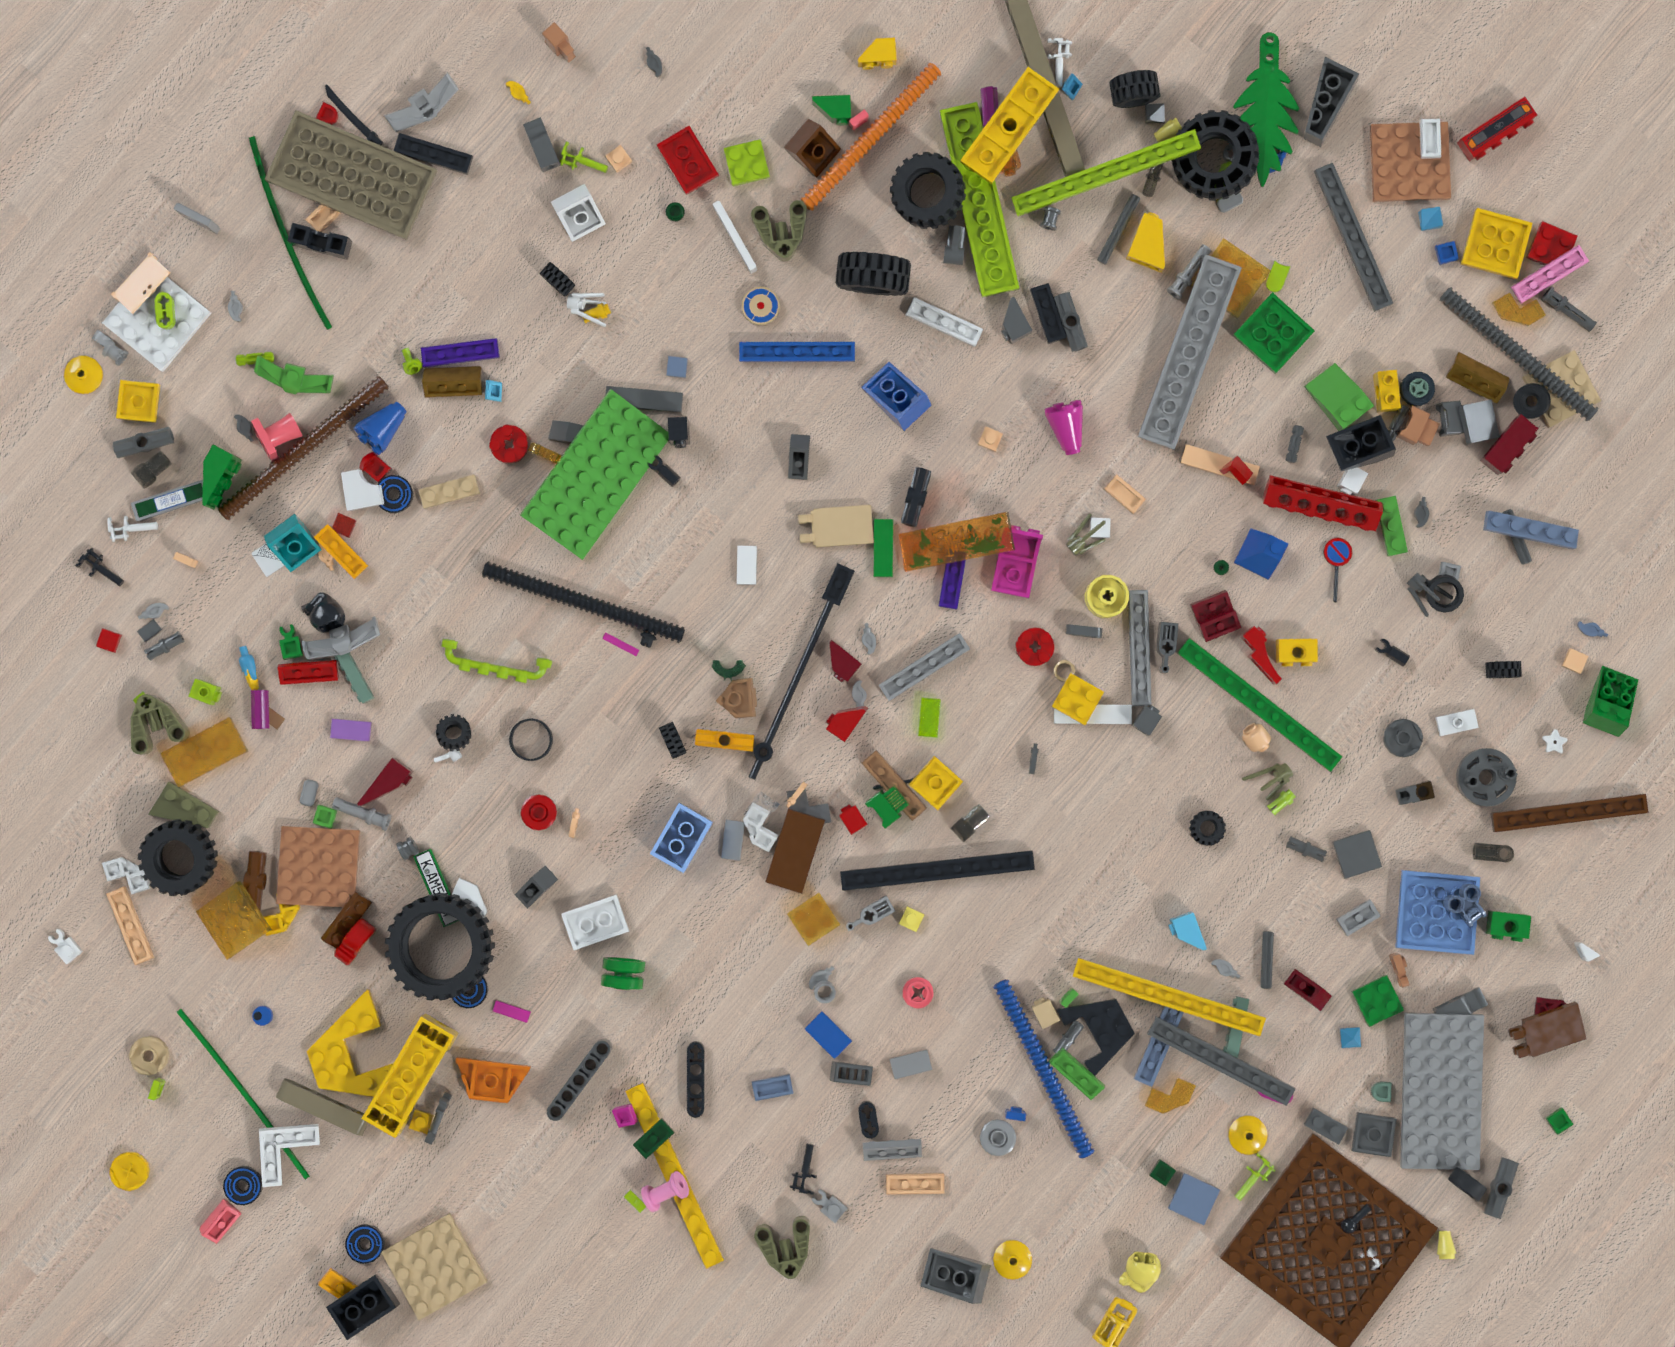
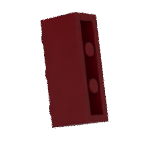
(1510, 445)

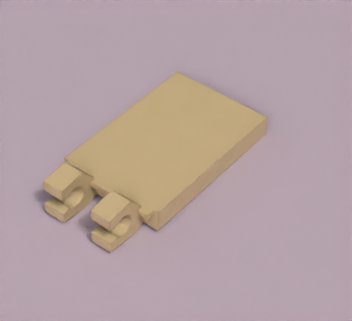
(838, 526)

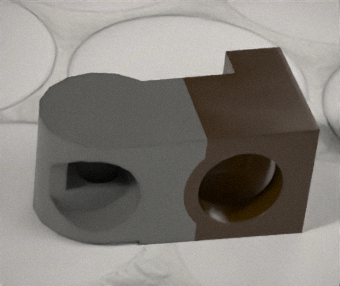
(1415, 793)

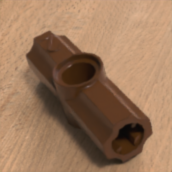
(255, 876)

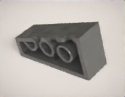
(1330, 96)

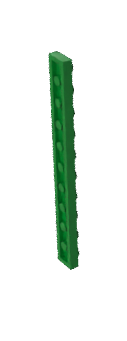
(1259, 705)

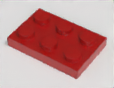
(687, 160)

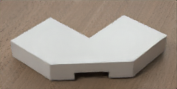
(759, 835)
(122, 867)
(471, 892)

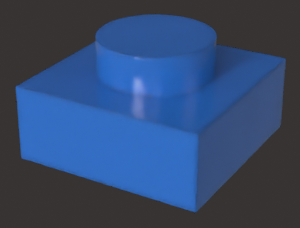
(1015, 1113)

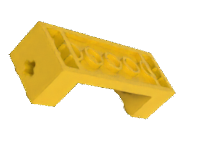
(409, 1075)

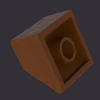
(812, 147)

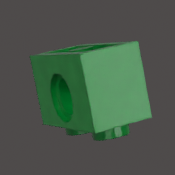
(1520, 925)

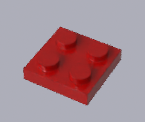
(1550, 243)

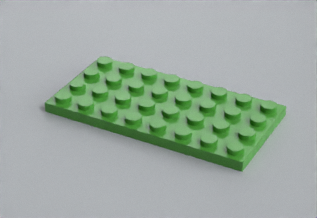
(595, 474)

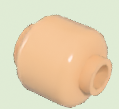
(1256, 737)

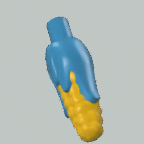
(248, 668)

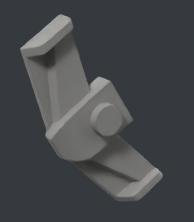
(424, 105)
(341, 640)

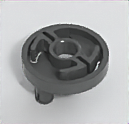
(1502, 774)

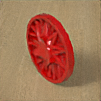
(538, 812)

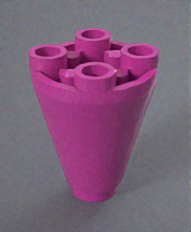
(1067, 425)

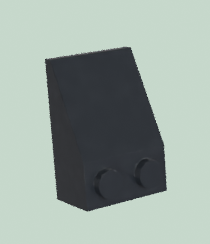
(1362, 444)

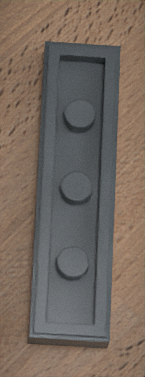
(650, 399)

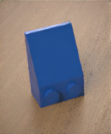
(897, 396)

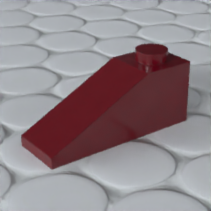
(390, 779)

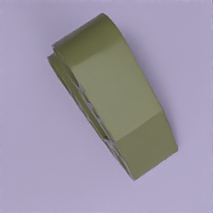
(797, 225)
(139, 726)
(770, 1252)

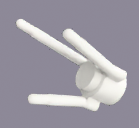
(577, 301)

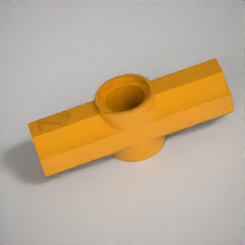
(711, 738)

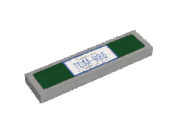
(168, 501)

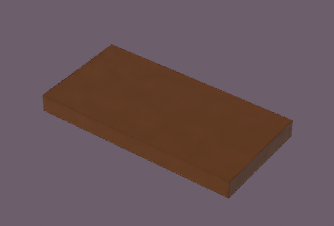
(795, 850)

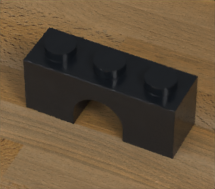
(316, 241)

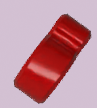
(354, 941)

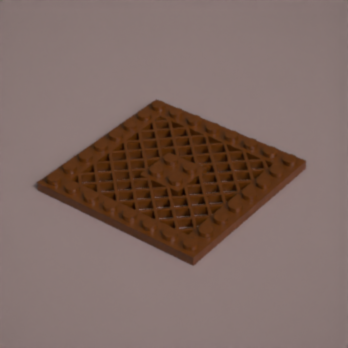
(1328, 1243)

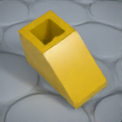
(880, 53)

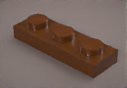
(346, 919)

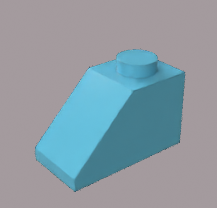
(1187, 929)

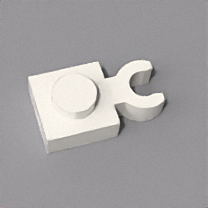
(67, 948)

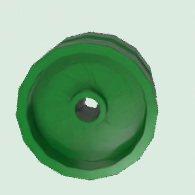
(622, 976)

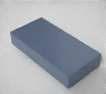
(772, 1087)

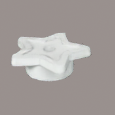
(1550, 746)

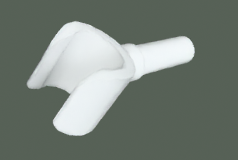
(455, 755)

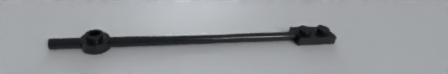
(833, 595)

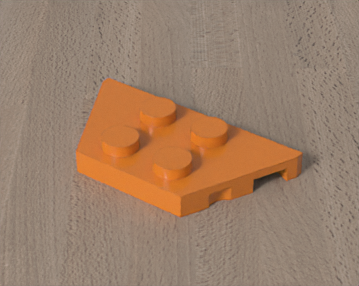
(491, 1079)

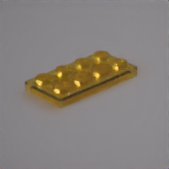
(204, 752)

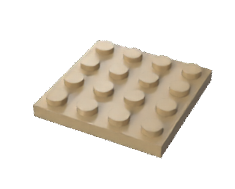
(434, 1266)

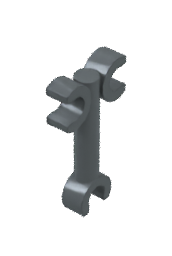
(443, 1105)

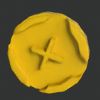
(129, 1171)

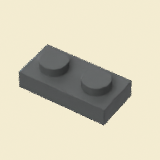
(1325, 1126)

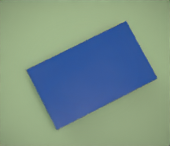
(828, 1034)

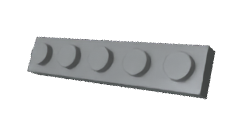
(924, 667)

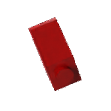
(845, 721)

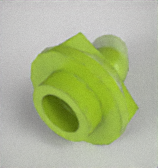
(411, 365)

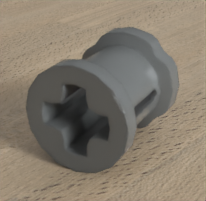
(1050, 218)

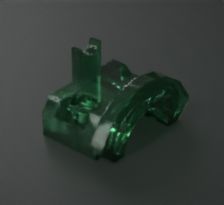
(728, 673)

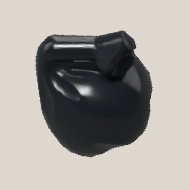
(324, 613)

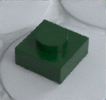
(1162, 1172)

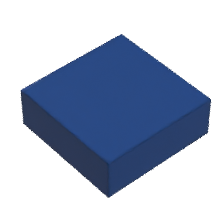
(1446, 253)

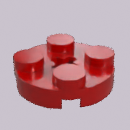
(509, 455)
(1026, 653)

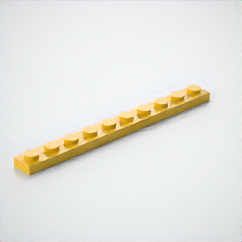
(1169, 997)
(668, 1164)

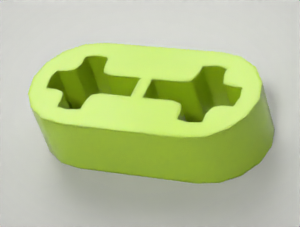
(160, 311)

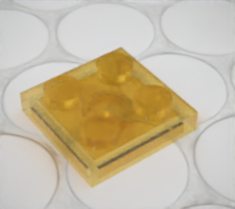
(813, 919)

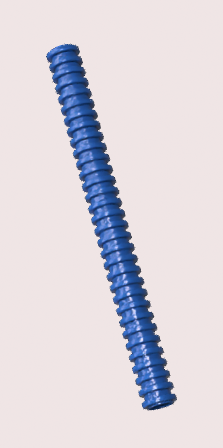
(1044, 1069)

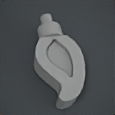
(235, 307)
(154, 611)
(869, 639)
(859, 694)
(1225, 968)
(820, 975)

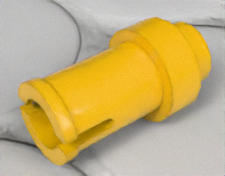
(600, 311)

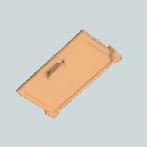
(147, 274)

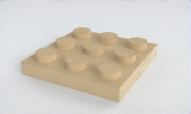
(1572, 371)

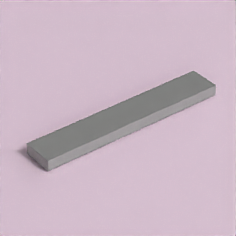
(1139, 648)

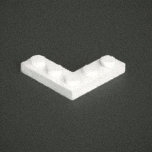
(282, 1137)

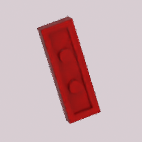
(308, 672)

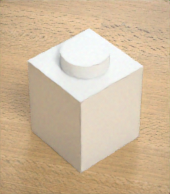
(1352, 481)

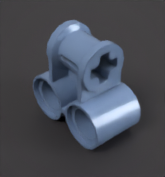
(1467, 907)

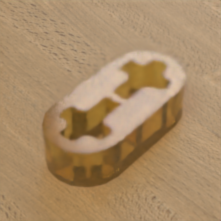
(544, 452)

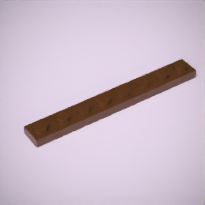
(1569, 813)

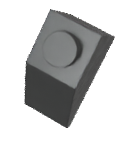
(1015, 323)
(564, 431)
(799, 456)
(536, 887)

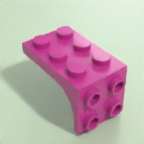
(1016, 568)

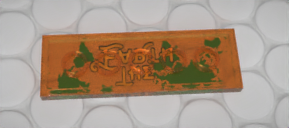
(956, 541)

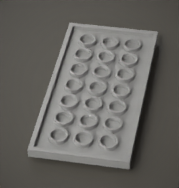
(1442, 1091)

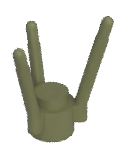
(1077, 544)
(1281, 774)

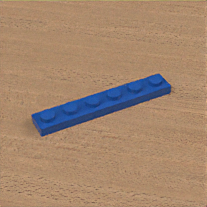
(797, 351)

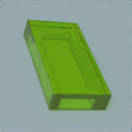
(929, 717)

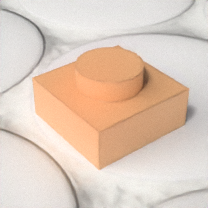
(618, 158)
(990, 439)

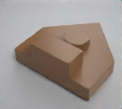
(739, 698)

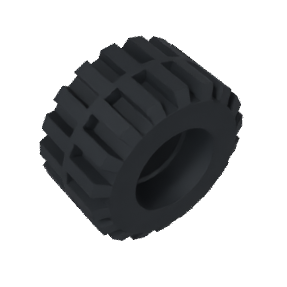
(1134, 89)

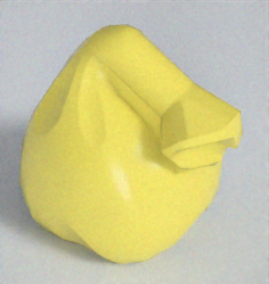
(1141, 1272)

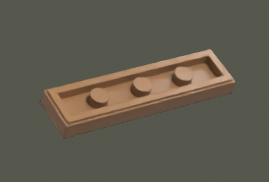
(888, 777)

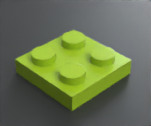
(746, 162)

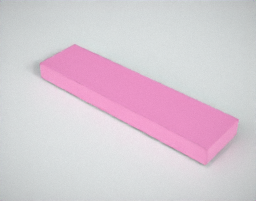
(1549, 274)

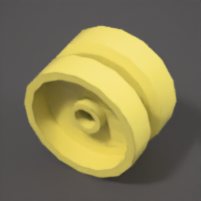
(1117, 593)

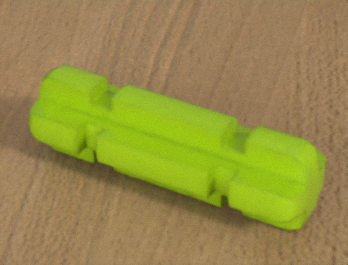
(250, 359)

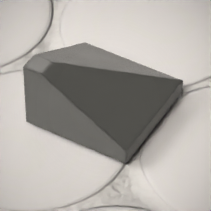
(1155, 113)

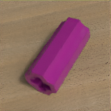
(989, 103)
(260, 709)

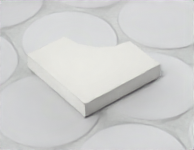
(359, 491)

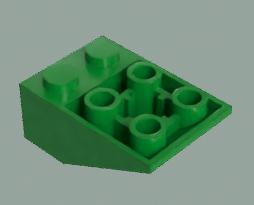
(217, 475)
(1611, 702)

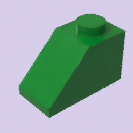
(834, 107)

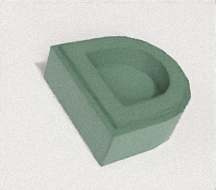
(1381, 1091)

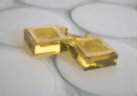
(1510, 311)
(1178, 1097)

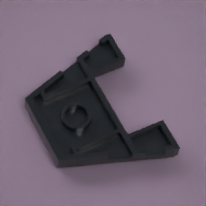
(1107, 1026)

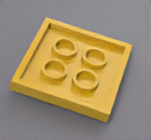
(1496, 243)

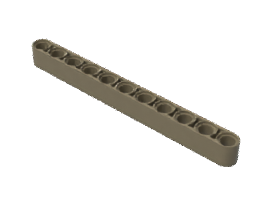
(1037, 60)

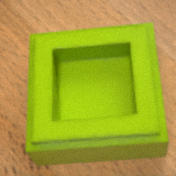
(156, 1089)

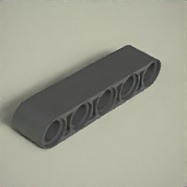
(575, 1088)

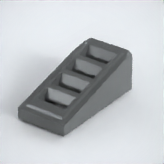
(835, 1070)

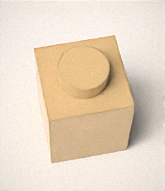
(1045, 1012)

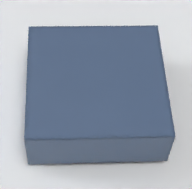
(677, 367)

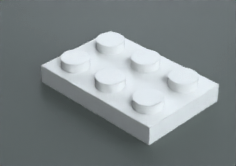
(595, 922)

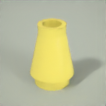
(1168, 130)
(1446, 1247)

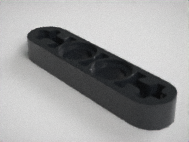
(696, 1079)

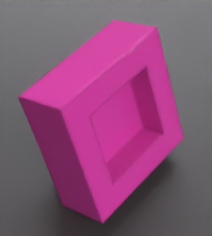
(625, 1115)

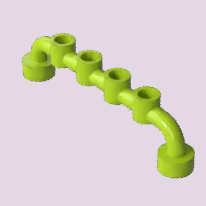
(502, 671)

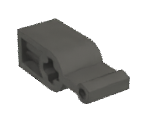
(541, 144)
(1171, 630)
(1463, 1004)

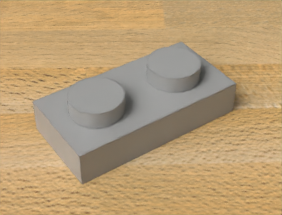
(1358, 917)

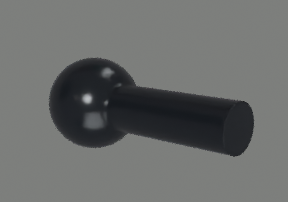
(1349, 1224)

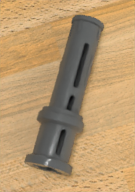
(1559, 305)

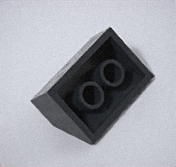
(363, 1306)

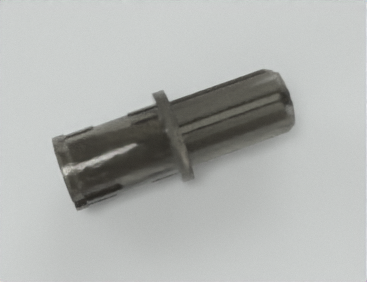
(1151, 181)

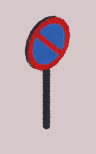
(1337, 553)

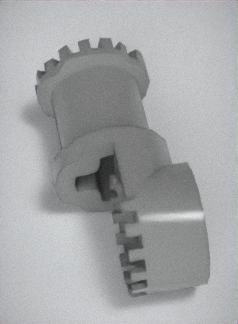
(109, 348)

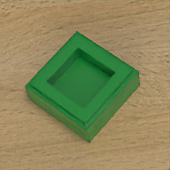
(1559, 1121)

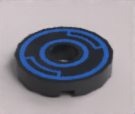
(405, 494)
(474, 999)
(233, 1191)
(360, 1254)

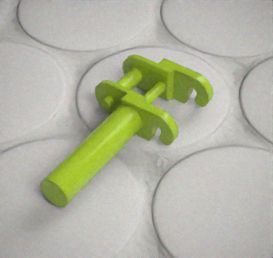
(582, 160)
(1254, 1177)

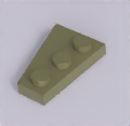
(179, 804)

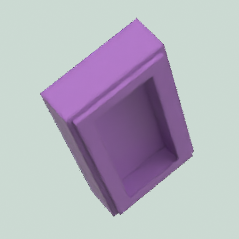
(350, 730)

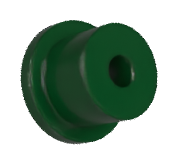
(1225, 567)

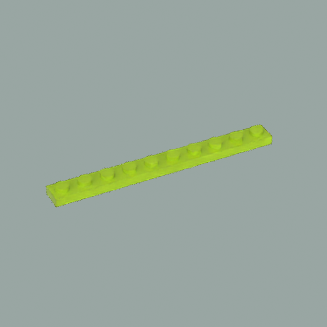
(1106, 172)

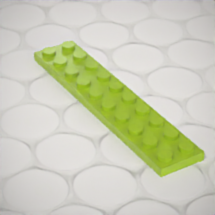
(981, 206)

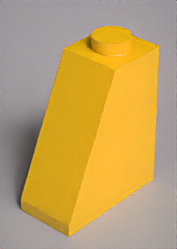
(1148, 243)

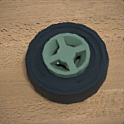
(1423, 390)

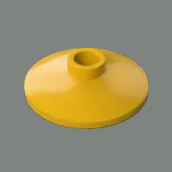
(92, 374)
(1238, 1132)
(1008, 1250)

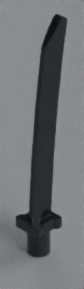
(371, 135)

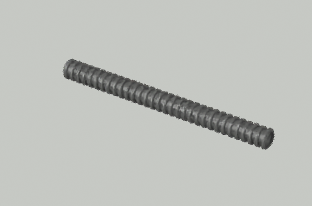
(1519, 354)

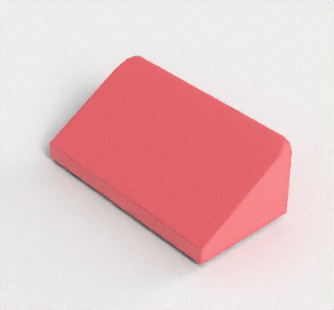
(219, 1221)

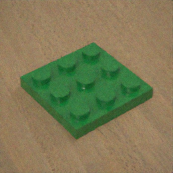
(1273, 333)

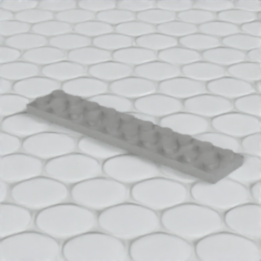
(1189, 352)

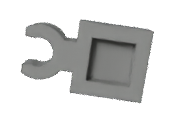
(831, 1207)

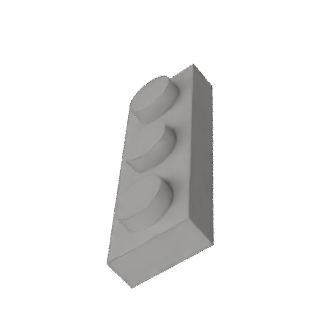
(892, 1149)

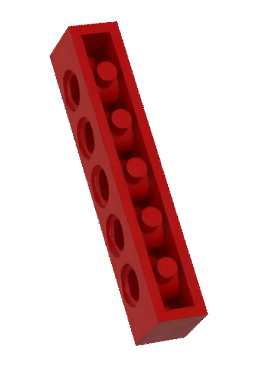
(1315, 495)

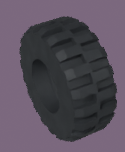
(1244, 163)

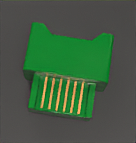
(888, 805)

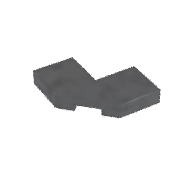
(801, 805)

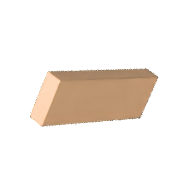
(915, 1183)

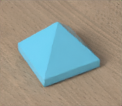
(493, 390)

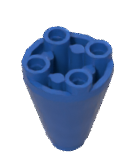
(380, 427)

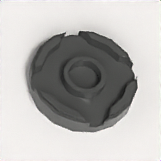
(1403, 738)

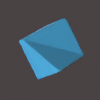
(1430, 218)

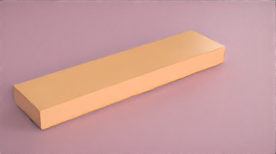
(1212, 462)
(130, 925)

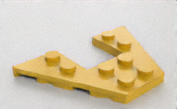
(331, 1056)

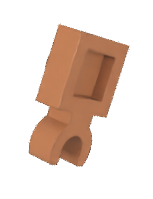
(1399, 963)

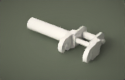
(1059, 60)
(129, 527)

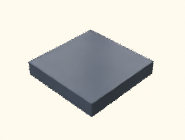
(1193, 1198)

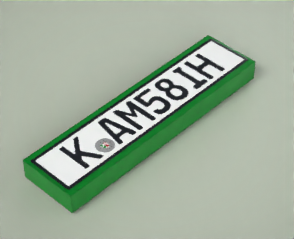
(433, 880)

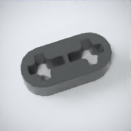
(1084, 631)

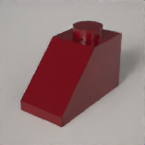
(842, 663)
(1308, 989)

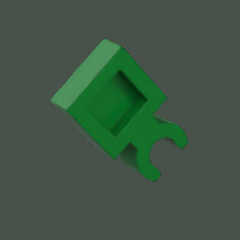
(290, 645)

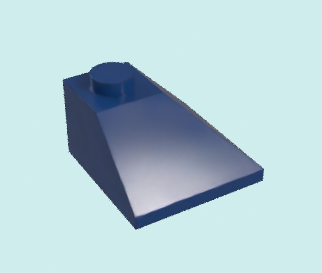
(1261, 553)

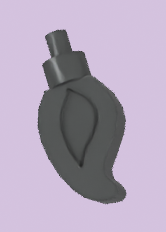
(654, 62)
(244, 427)
(1421, 513)
(1034, 751)

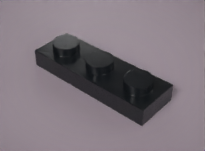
(1048, 313)

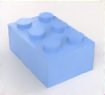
(681, 837)

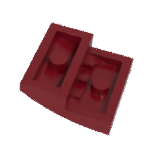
(1215, 616)

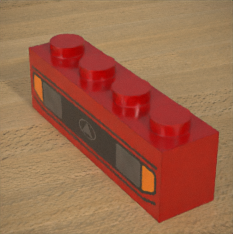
(1496, 129)

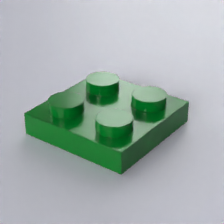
(1377, 1000)

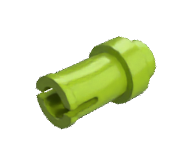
(1285, 798)

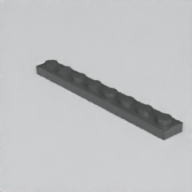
(1353, 237)
(1221, 1060)

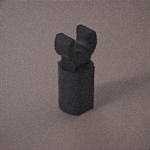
(665, 472)
(1393, 653)

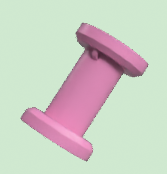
(654, 1196)

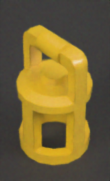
(1111, 1318)

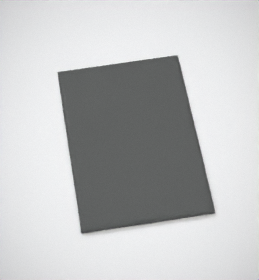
(149, 630)

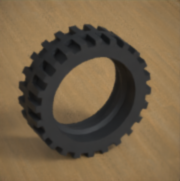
(402, 961)

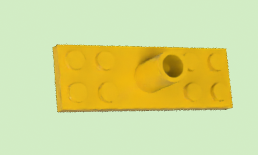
(1019, 112)

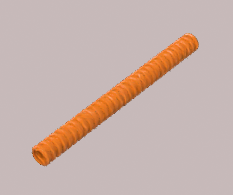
(871, 136)

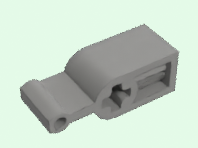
(878, 915)

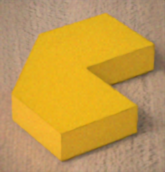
(281, 921)

